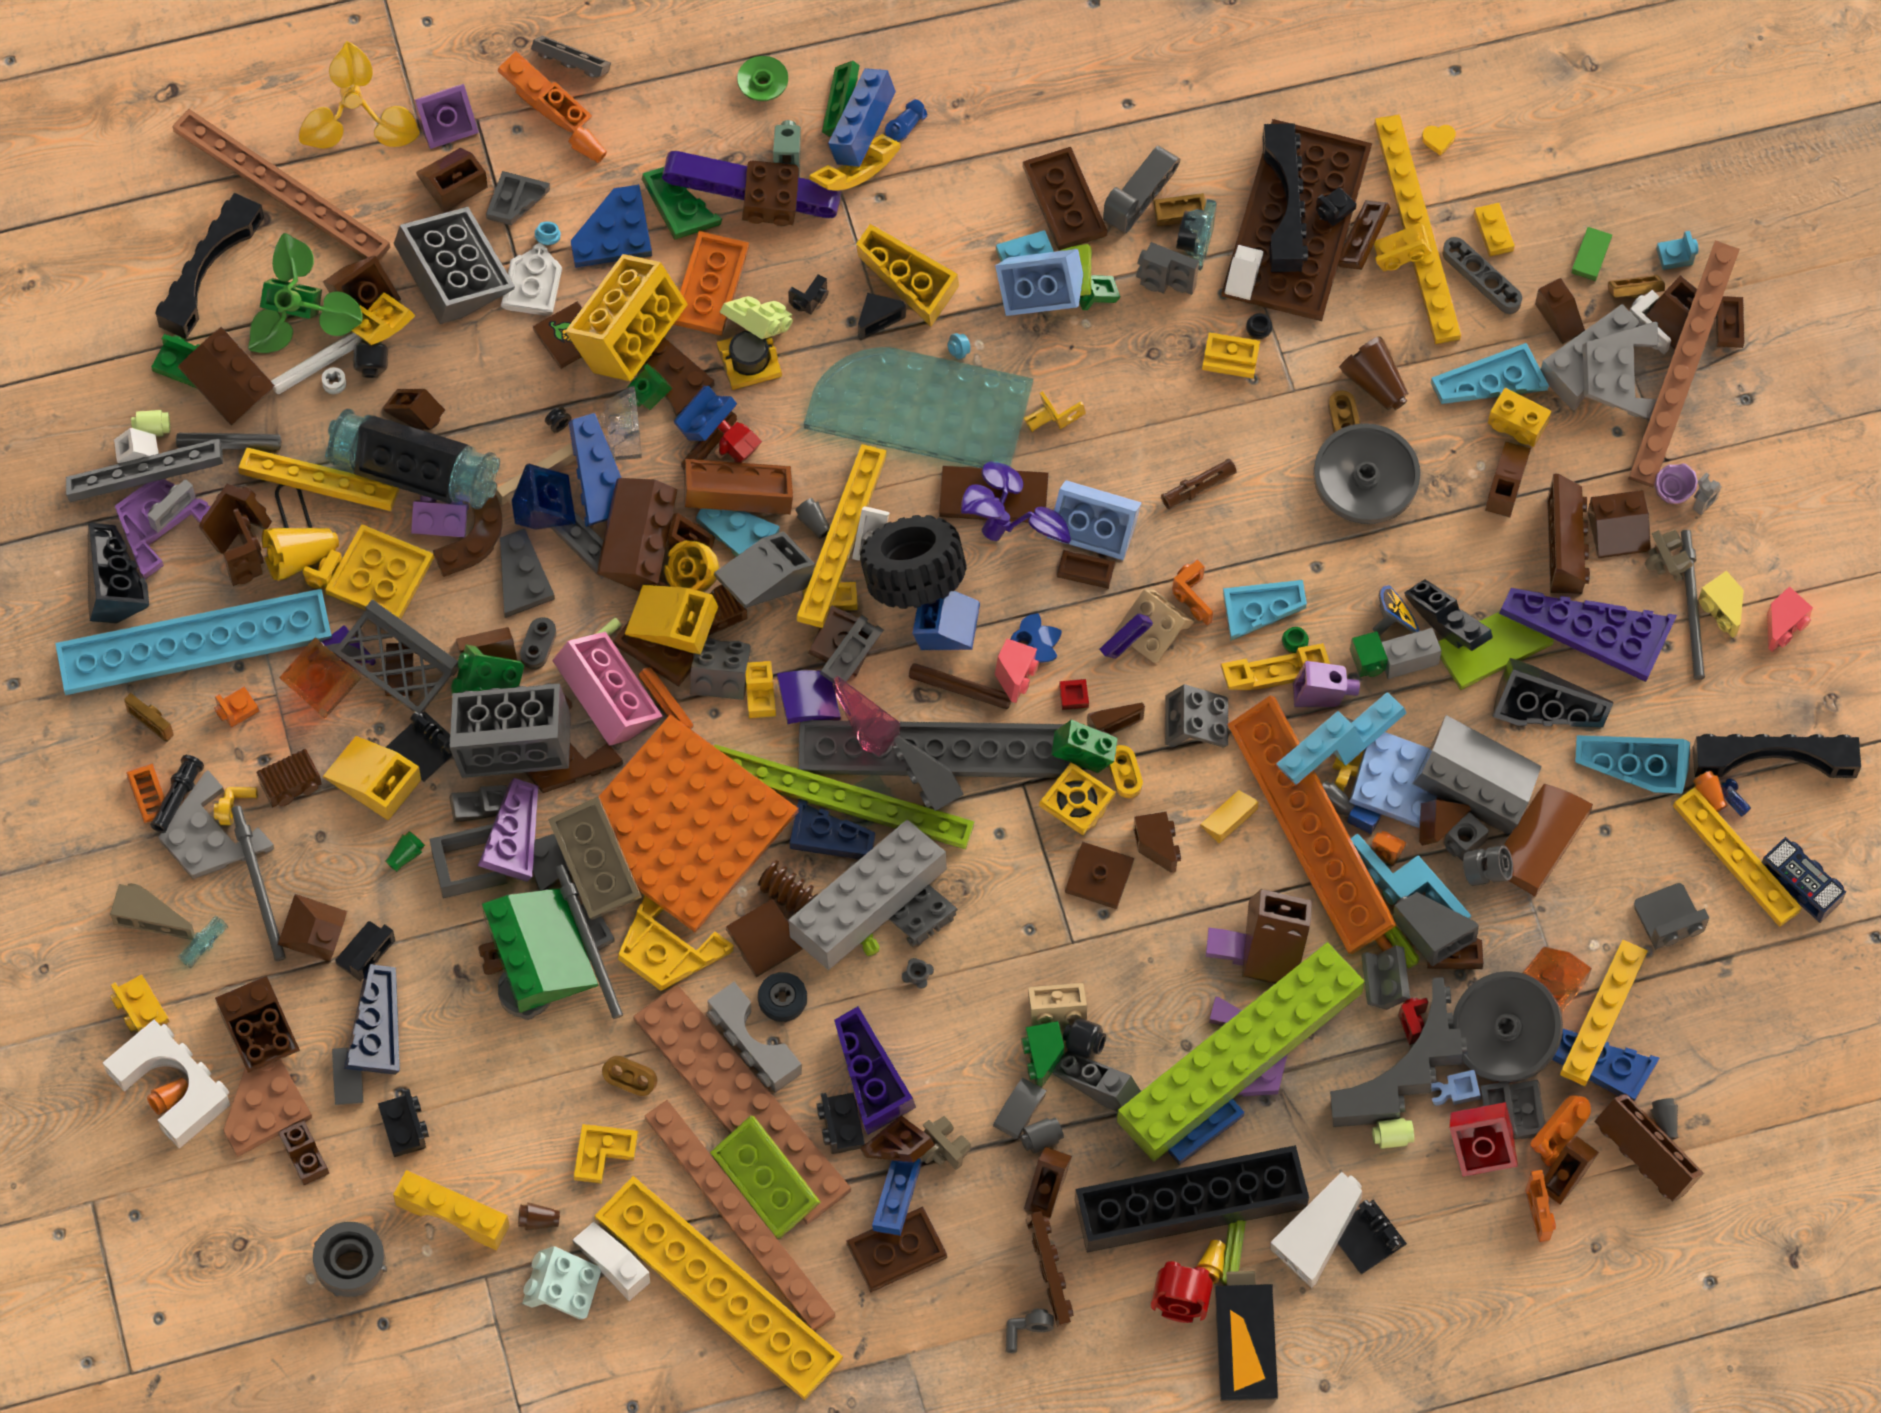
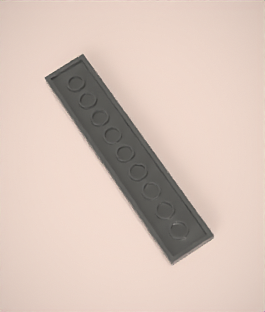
(962, 747)

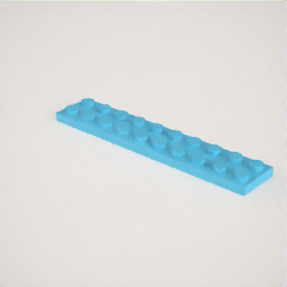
(192, 641)

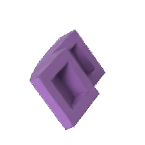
(1226, 945)

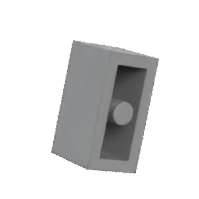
(1411, 653)

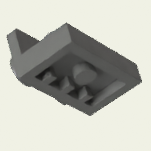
(1386, 978)

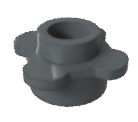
(917, 965)

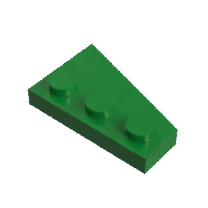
(678, 207)

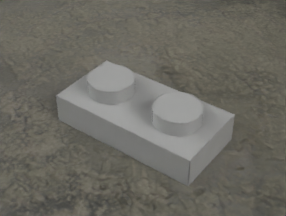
(166, 510)

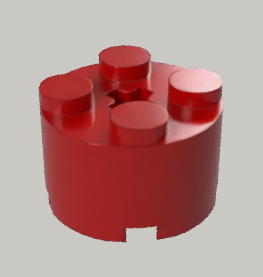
(1182, 1292)

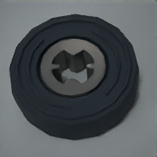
(770, 990)

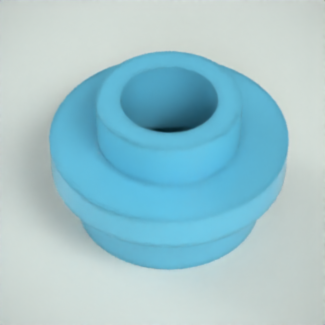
(547, 233)
(959, 345)

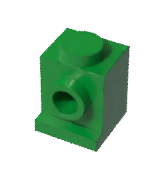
(649, 387)

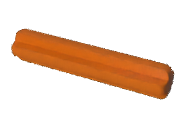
(663, 696)

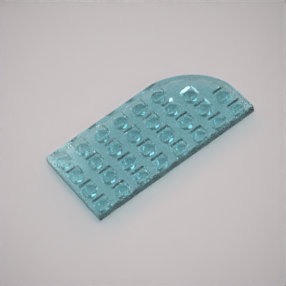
(922, 405)

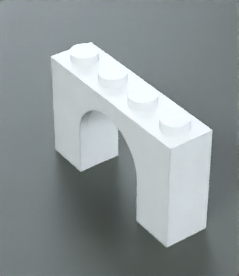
(156, 1048)

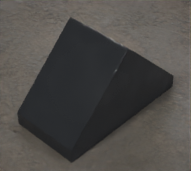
(879, 314)

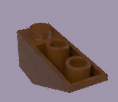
(1507, 479)

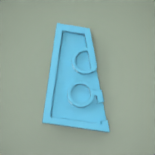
(735, 528)
(1262, 604)

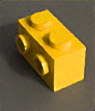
(1519, 417)

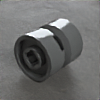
(1487, 865)

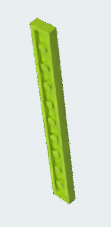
(854, 800)

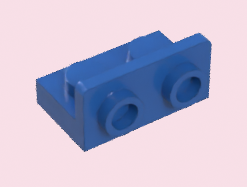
(704, 414)

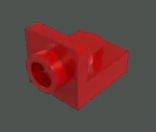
(1410, 1018)

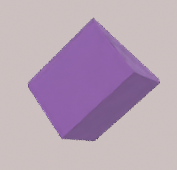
(446, 116)

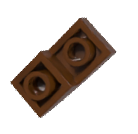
(303, 1152)

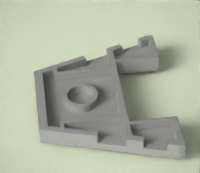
(1610, 369)
(197, 838)

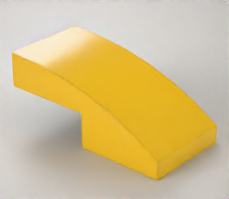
(760, 689)

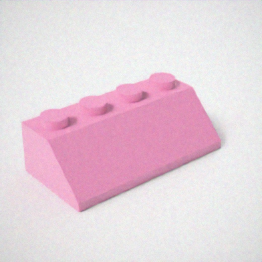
(606, 687)

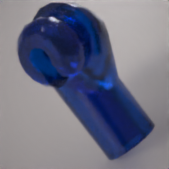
(1733, 798)

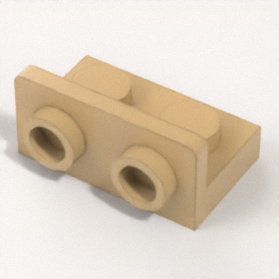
(1057, 1003)

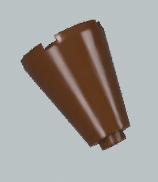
(1376, 373)

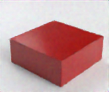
(1074, 694)

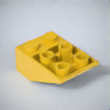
(673, 617)
(374, 776)

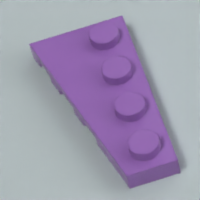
(513, 833)

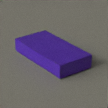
(1126, 636)

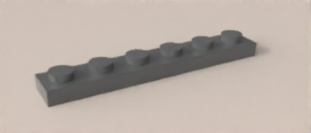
(144, 470)

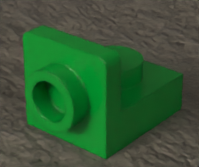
(1102, 290)

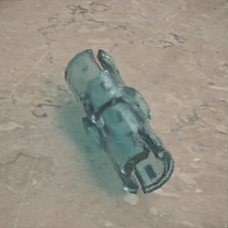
(202, 941)

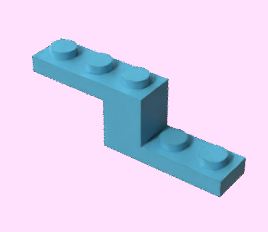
(1341, 738)
(1407, 880)

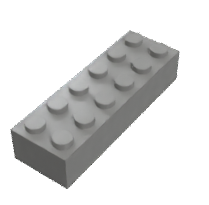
(867, 894)

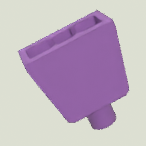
(1322, 685)

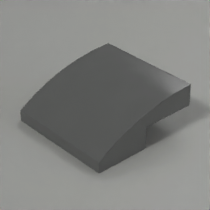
(1523, 1105)

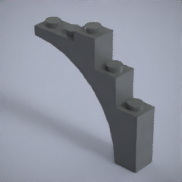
(1413, 1074)

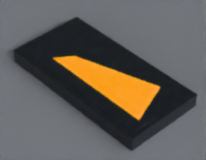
(1246, 1342)

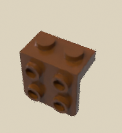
(770, 193)
(219, 520)
(246, 560)

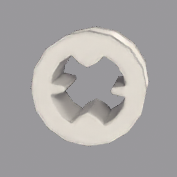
(331, 374)

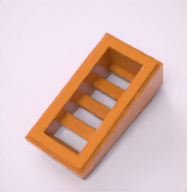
(141, 773)

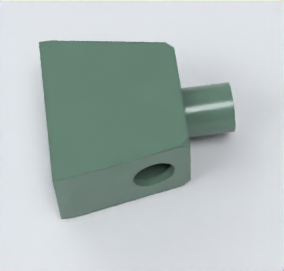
(787, 142)

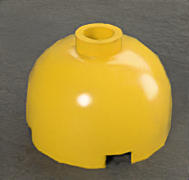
(691, 566)

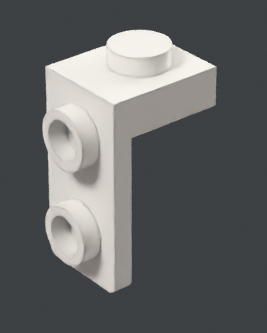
(1640, 309)

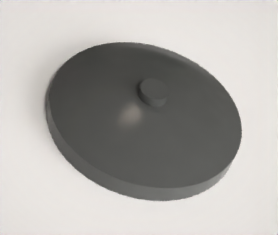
(1366, 473)
(1508, 1026)

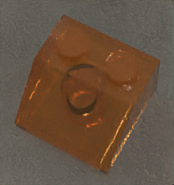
(1560, 973)

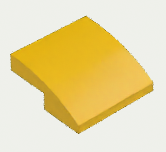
(382, 319)

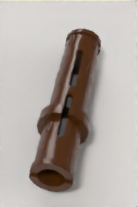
(1173, 498)

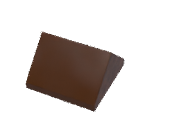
(491, 643)

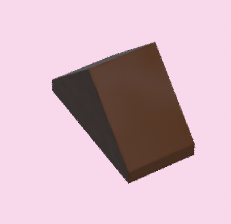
(685, 530)
(1438, 819)

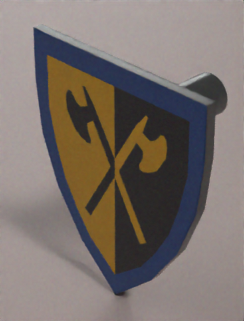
(1394, 610)

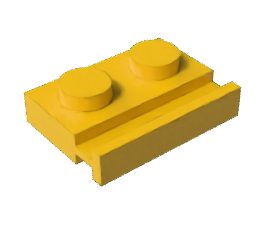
(1231, 355)

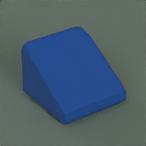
(1363, 819)

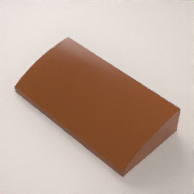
(738, 486)
(1544, 835)

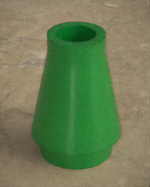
(405, 850)

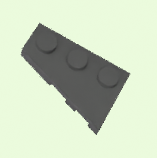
(522, 575)

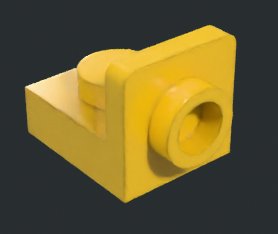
(326, 569)

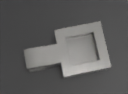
(1707, 494)

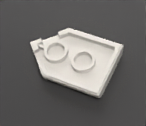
(535, 282)

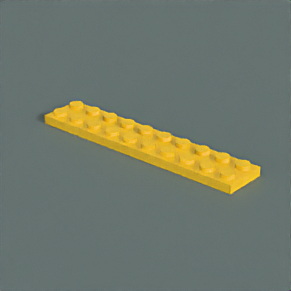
(719, 1288)

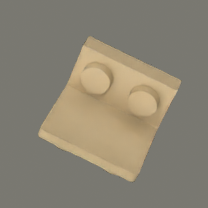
(1166, 624)

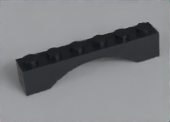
(1280, 153)
(235, 224)
(1831, 755)

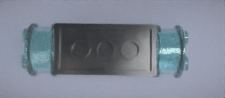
(412, 459)

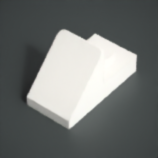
(1243, 272)
(869, 522)

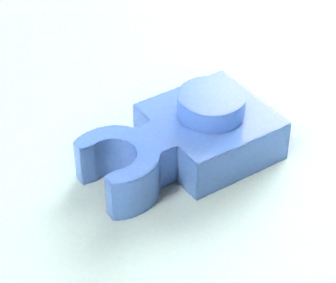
(1460, 1087)

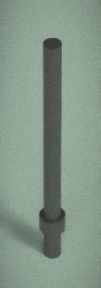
(1692, 605)
(244, 835)
(570, 893)

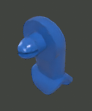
(902, 125)

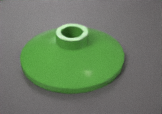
(762, 69)

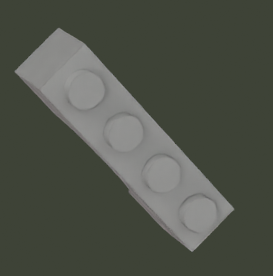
(774, 1063)

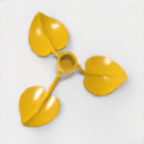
(349, 71)

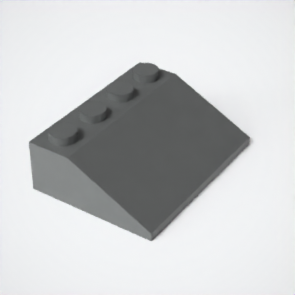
(452, 263)
(1478, 773)

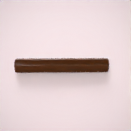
(959, 686)

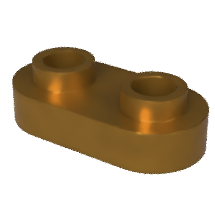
(1342, 417)
(630, 1076)

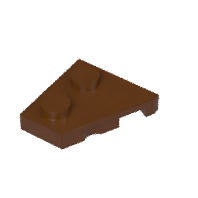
(898, 1142)

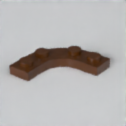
(476, 544)

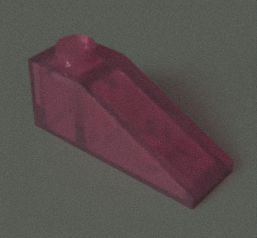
(870, 723)

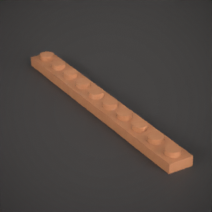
(280, 186)
(1684, 363)
(740, 1216)

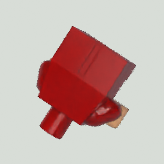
(737, 441)

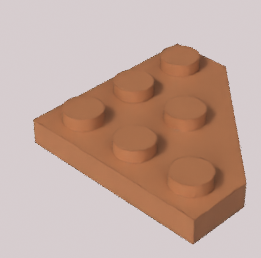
(263, 1107)

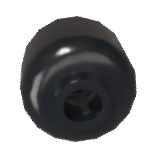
(370, 358)
(1084, 1038)

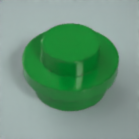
(1294, 638)

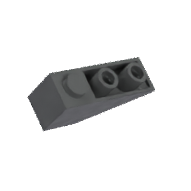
(1097, 1080)

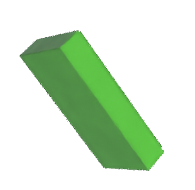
(1591, 253)

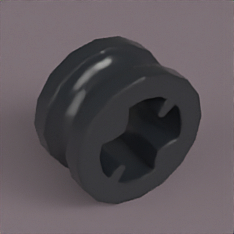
(558, 419)

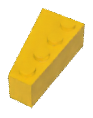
(909, 273)

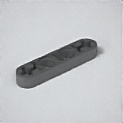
(1484, 273)

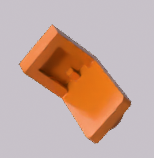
(1182, 584)

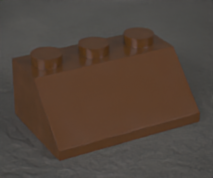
(226, 376)

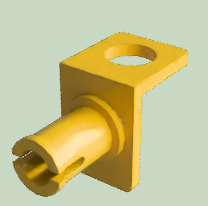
(1049, 413)

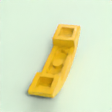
(844, 177)
(1271, 671)

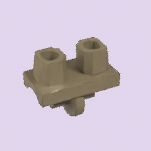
(1675, 564)
(952, 1152)

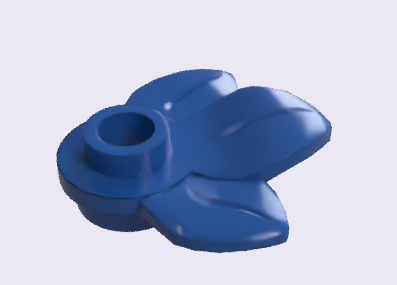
(1038, 637)

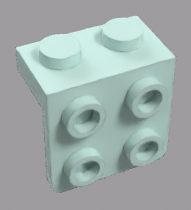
(561, 1282)

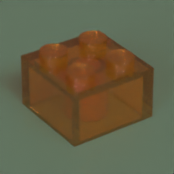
(320, 677)

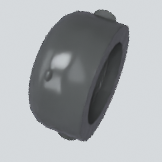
(347, 1238)

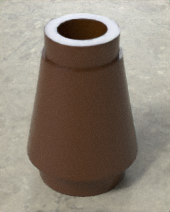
(537, 1217)

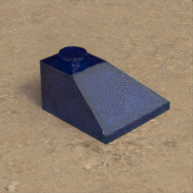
(543, 499)

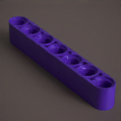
(730, 181)

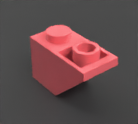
(1785, 616)
(1014, 666)

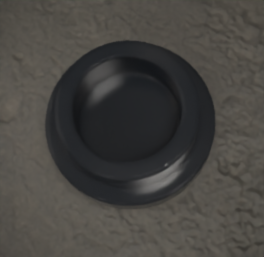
(1259, 326)

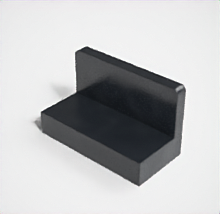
(365, 949)

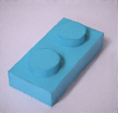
(1026, 245)

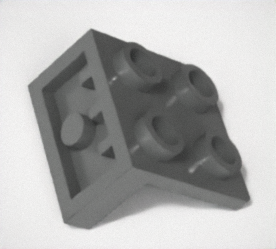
(1196, 715)

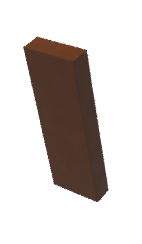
(1363, 234)

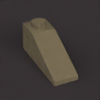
(141, 910)

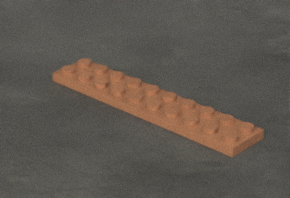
(733, 1089)

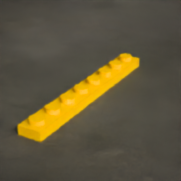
(841, 536)

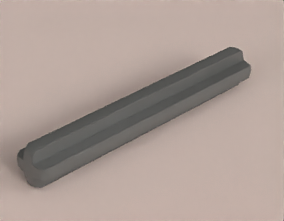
(232, 440)

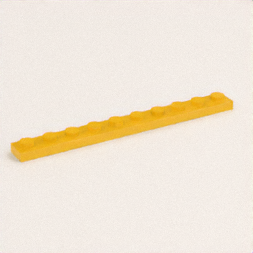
(1412, 212)

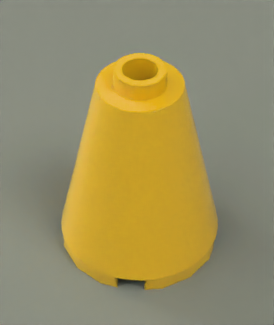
(295, 548)

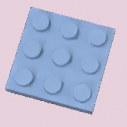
(1387, 779)

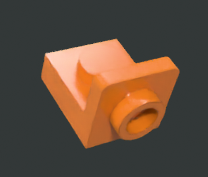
(236, 707)
(1388, 847)

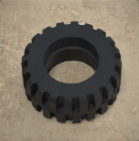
(913, 561)

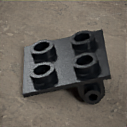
(423, 744)
(1369, 1237)

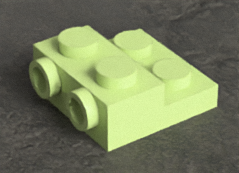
(760, 319)

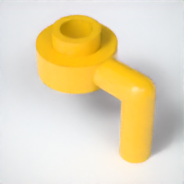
(222, 810)

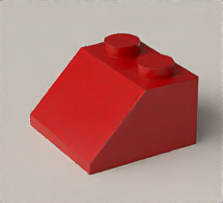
(1483, 1139)

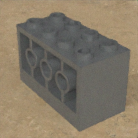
(510, 730)

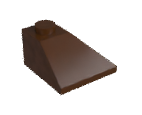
(363, 282)
(312, 927)

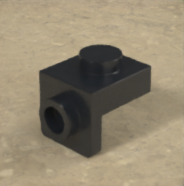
(811, 298)

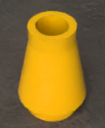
(1214, 1260)

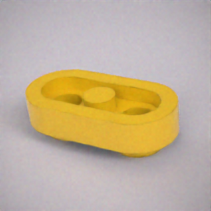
(1126, 773)

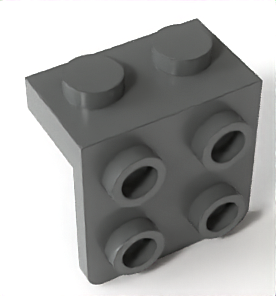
(720, 669)
(1670, 916)

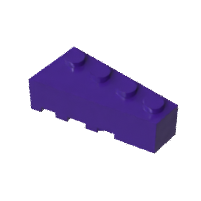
(874, 1078)

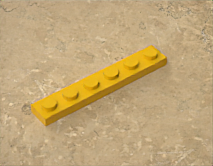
(317, 479)
(1737, 857)
(1603, 1013)

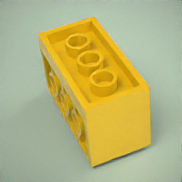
(626, 317)

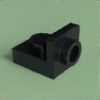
(1335, 206)

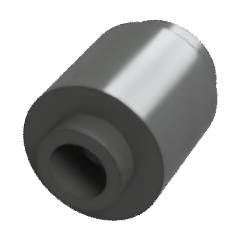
(1041, 1135)

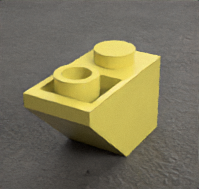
(1724, 601)

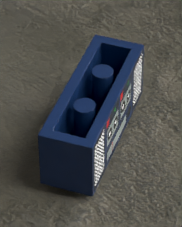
(1804, 879)

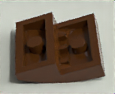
(763, 938)

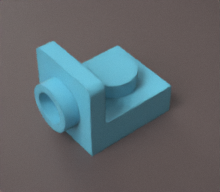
(1677, 252)

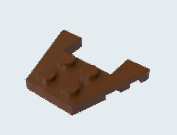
(578, 766)

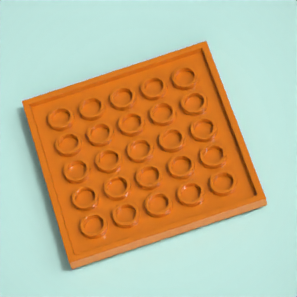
(691, 821)

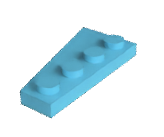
(1488, 377)

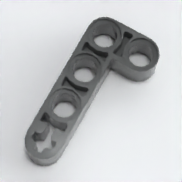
(1127, 205)

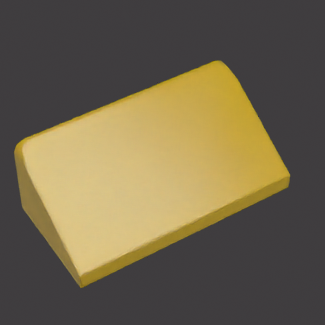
(1230, 816)

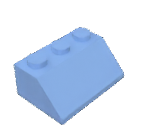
(1040, 282)
(1097, 519)

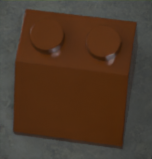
(1620, 524)

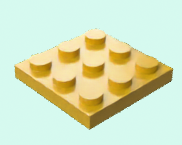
(379, 570)

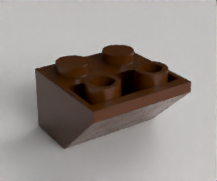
(454, 178)
(1673, 308)

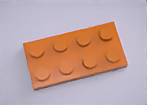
(711, 281)

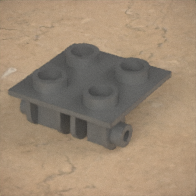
(923, 914)

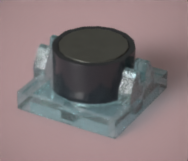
(1197, 231)

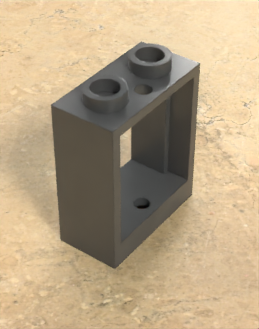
(458, 841)

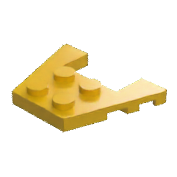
(663, 956)

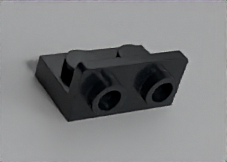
(842, 1122)
(402, 1124)

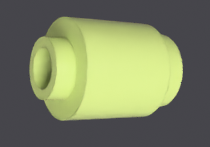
(152, 422)
(1393, 1133)

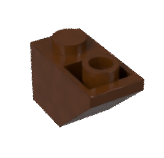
(1155, 839)

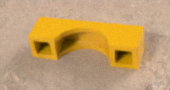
(474, 1218)

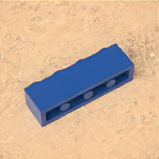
(862, 117)

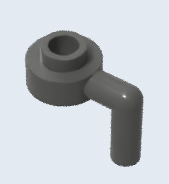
(1036, 1321)

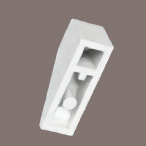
(613, 1260)

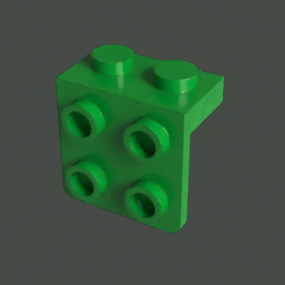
(485, 672)

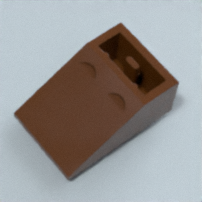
(1275, 935)
(257, 1024)

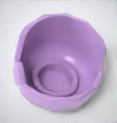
(1676, 483)

